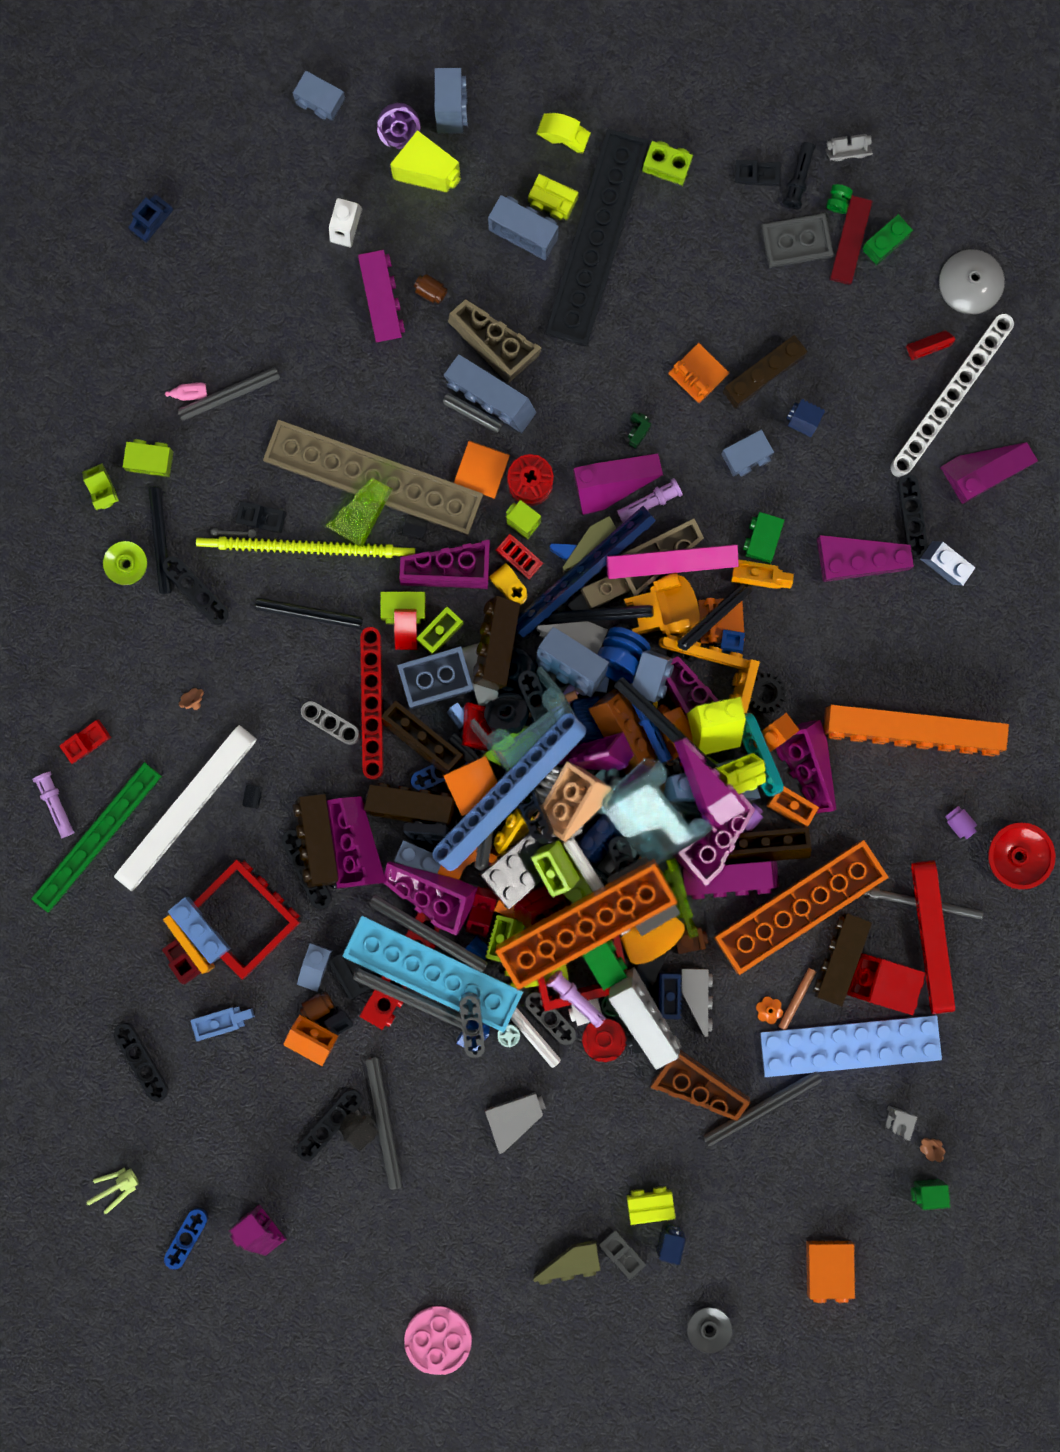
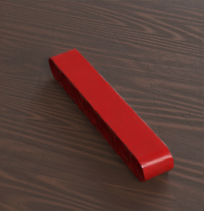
(367, 693)
(933, 937)

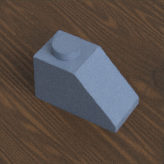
(314, 966)

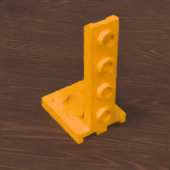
(743, 680)

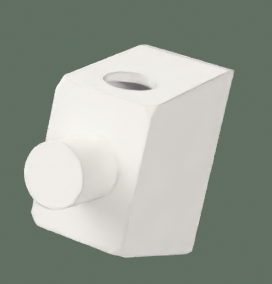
(345, 220)

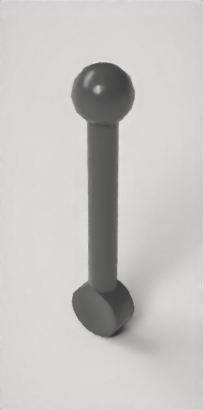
(251, 533)

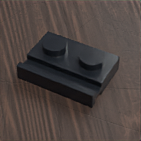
(344, 971)

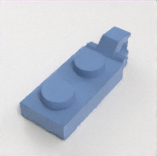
(220, 1022)

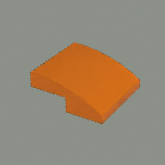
(482, 469)
(471, 783)

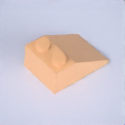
(573, 800)

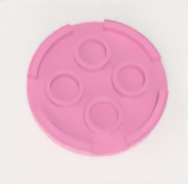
(437, 1340)

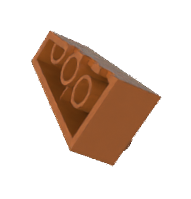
(617, 715)
(700, 1086)

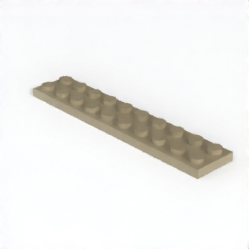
(352, 468)

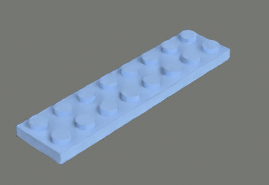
(850, 1046)

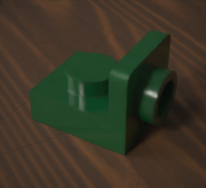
(637, 434)

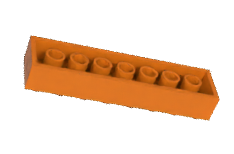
(915, 729)
(800, 907)
(586, 924)

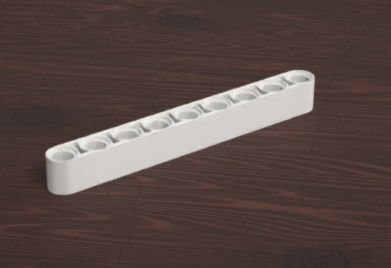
(955, 385)
(185, 808)

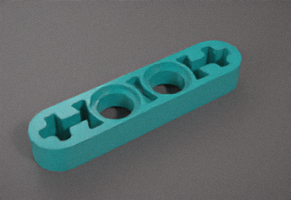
(752, 732)

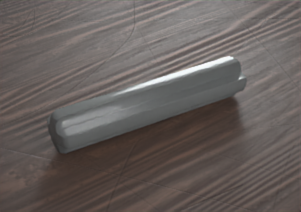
(472, 412)

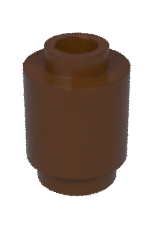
(430, 289)
(317, 1006)

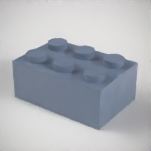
(450, 100)
(523, 227)
(571, 662)
(435, 678)

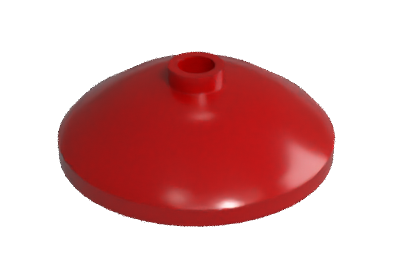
(1036, 853)

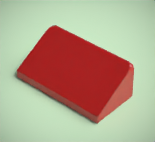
(930, 344)

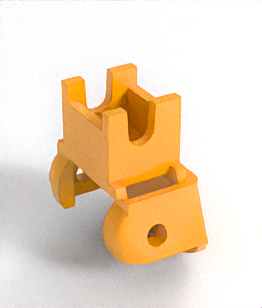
(673, 605)
(652, 944)

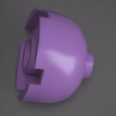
(397, 125)

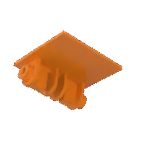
(698, 373)
(732, 621)

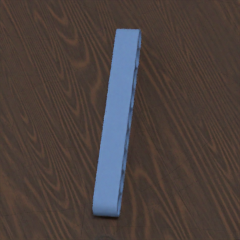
(509, 792)

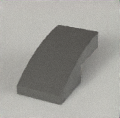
(623, 1255)

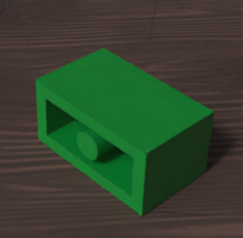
(887, 239)
(764, 537)
(605, 964)
(930, 1194)

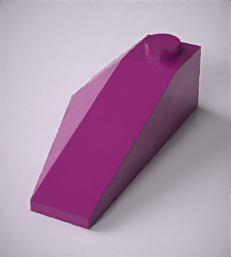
(608, 482)
(601, 754)
(713, 798)
(437, 896)

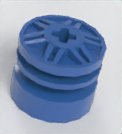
(623, 652)

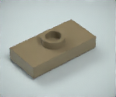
(604, 591)

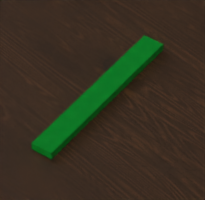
(96, 837)

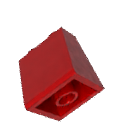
(886, 984)

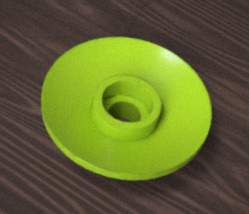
(117, 555)

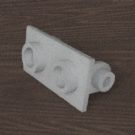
(838, 149)

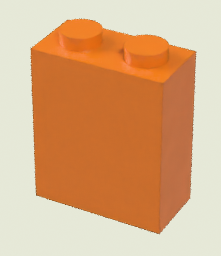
(830, 1271)

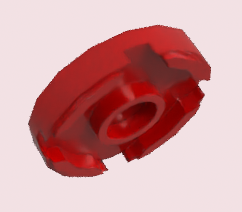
(605, 1041)

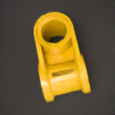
(507, 582)

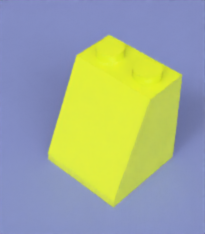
(425, 165)
(717, 725)

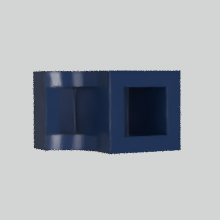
(149, 217)

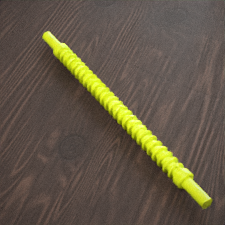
(224, 543)

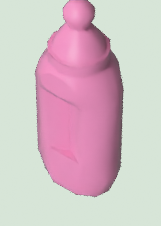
(188, 391)

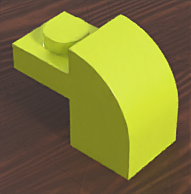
(563, 129)

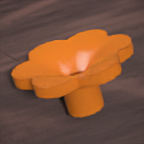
(763, 1009)

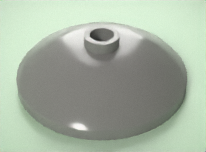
(963, 292)

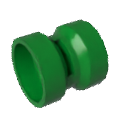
(839, 198)

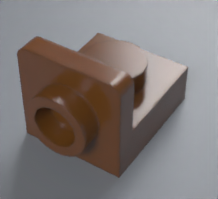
(687, 944)

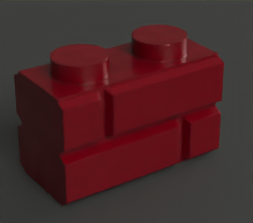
(538, 906)

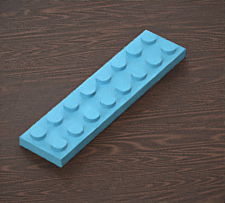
(430, 972)

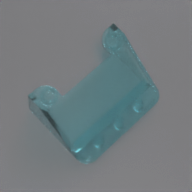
(648, 817)

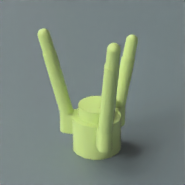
(126, 1181)

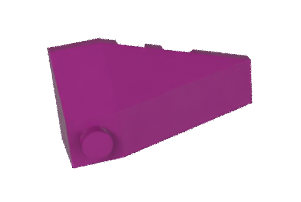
(982, 470)
(810, 763)
(707, 856)

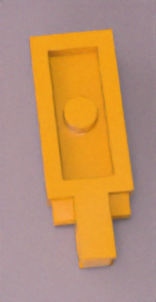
(761, 575)

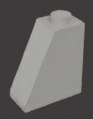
(514, 1118)

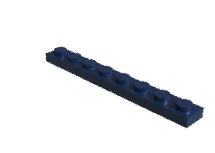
(583, 571)

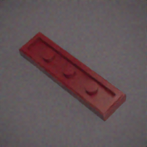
(851, 240)

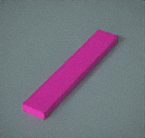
(672, 561)

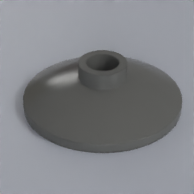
(709, 1341)

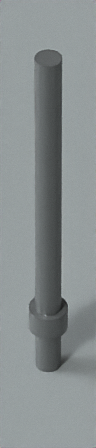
(876, 893)

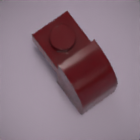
(481, 912)
(180, 962)

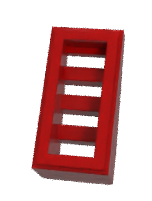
(501, 551)

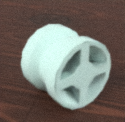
(509, 1038)

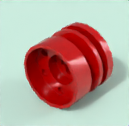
(536, 491)

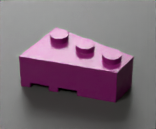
(257, 1232)

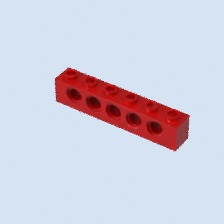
(372, 1011)

